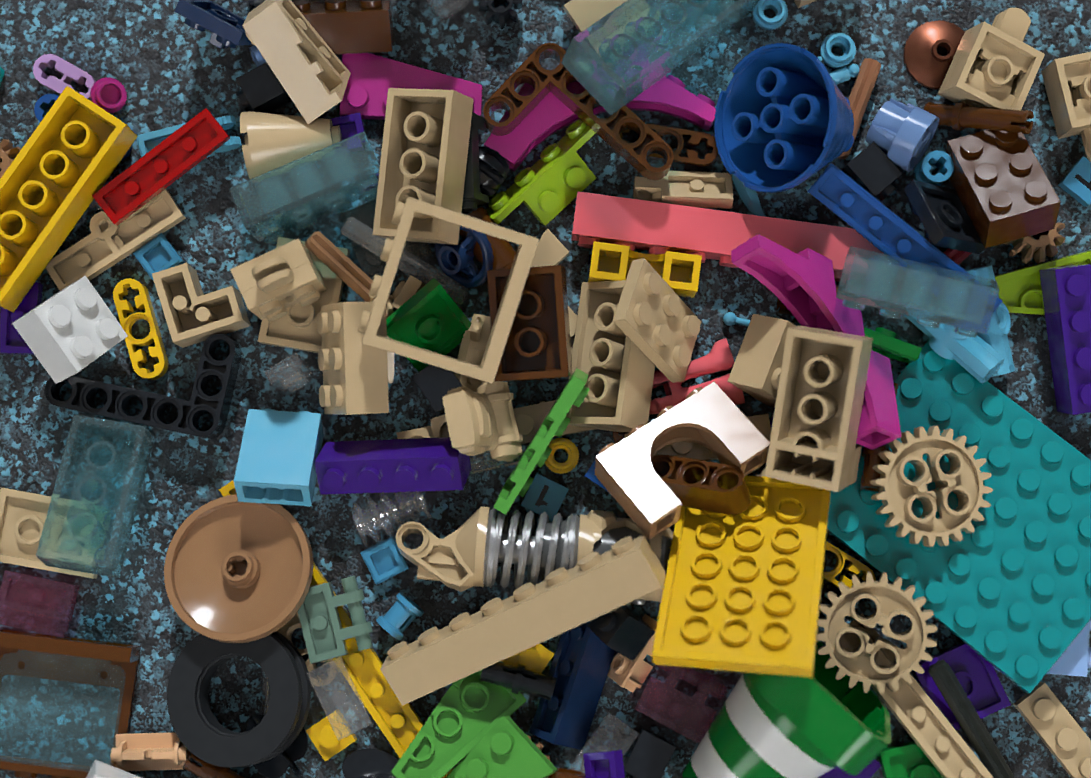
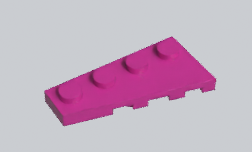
(374, 74)

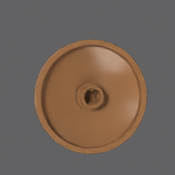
(238, 569)

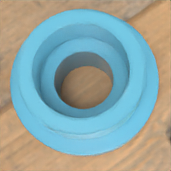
(766, 23)
(838, 40)

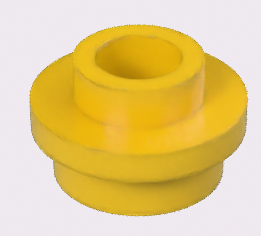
(570, 463)

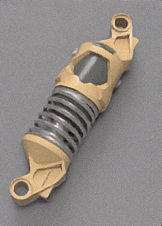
(473, 550)

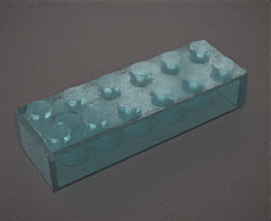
(644, 43)

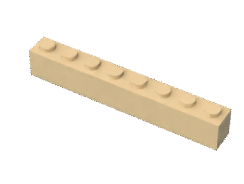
(523, 619)

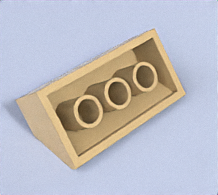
(617, 369)

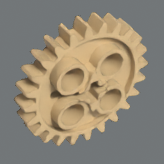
(962, 479)
(890, 602)

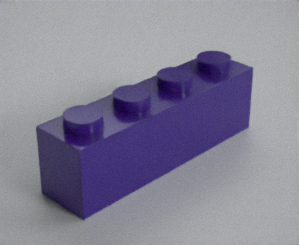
(1068, 325)
(391, 466)

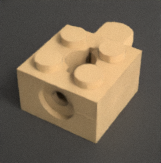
(1005, 62)
(1063, 82)
(279, 280)

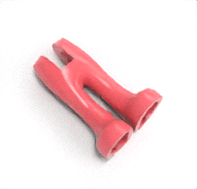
(717, 360)

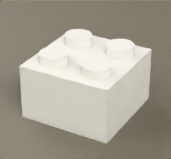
(70, 330)

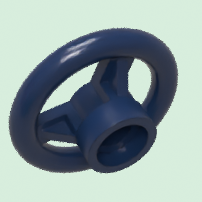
(460, 258)

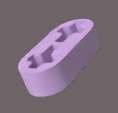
(68, 70)

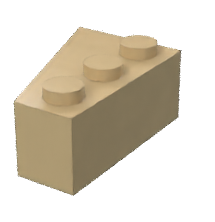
(297, 57)

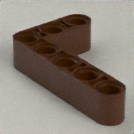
(580, 104)

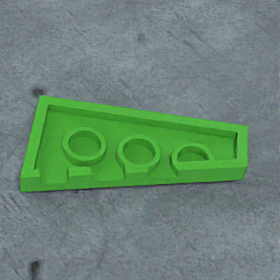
(538, 449)
(456, 727)
(504, 754)

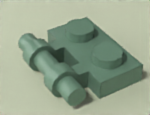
(322, 623)

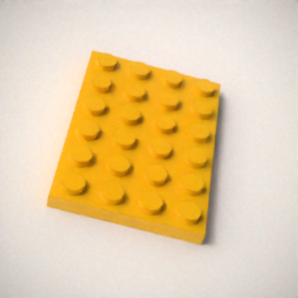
(746, 583)

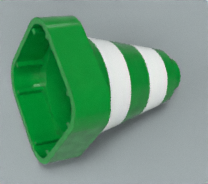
(793, 727)

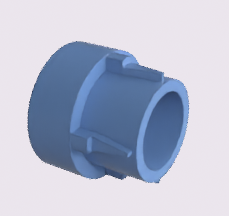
(902, 132)

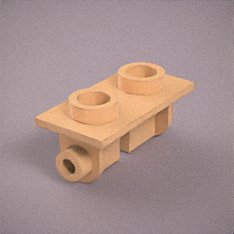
(633, 673)
(149, 752)

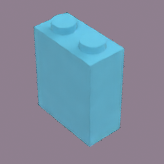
(279, 457)

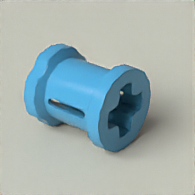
(941, 161)
(400, 616)

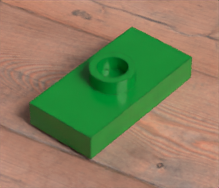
(888, 346)

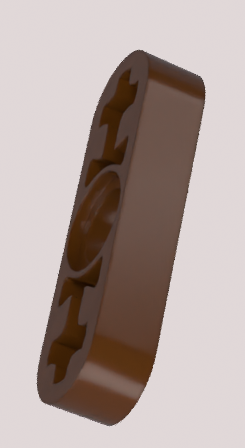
(695, 138)

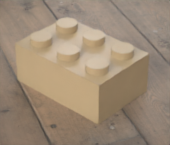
(352, 371)

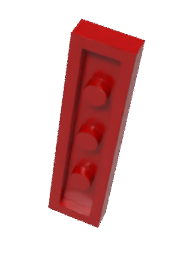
(161, 166)

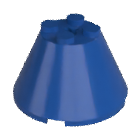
(781, 118)

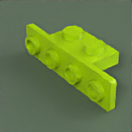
(550, 181)

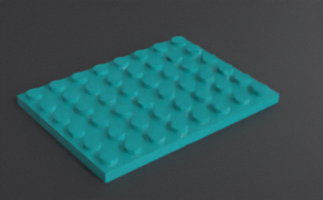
(1024, 574)

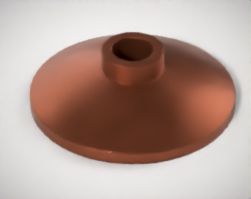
(921, 55)

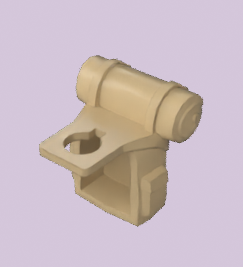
(481, 421)

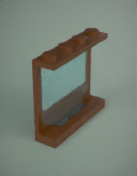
(62, 702)

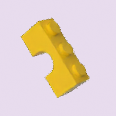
(678, 269)

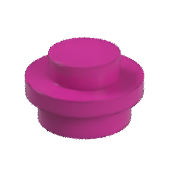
(108, 94)

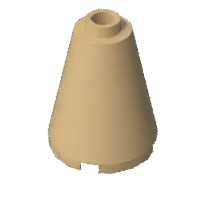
(281, 139)

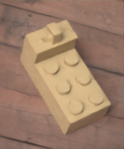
(819, 408)

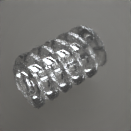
(388, 512)

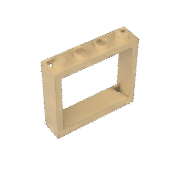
(507, 309)

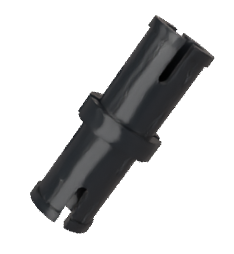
(519, 679)

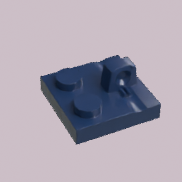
(224, 24)

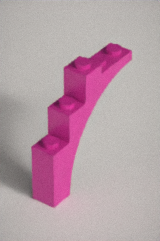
(551, 115)
(808, 290)

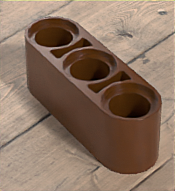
(704, 483)

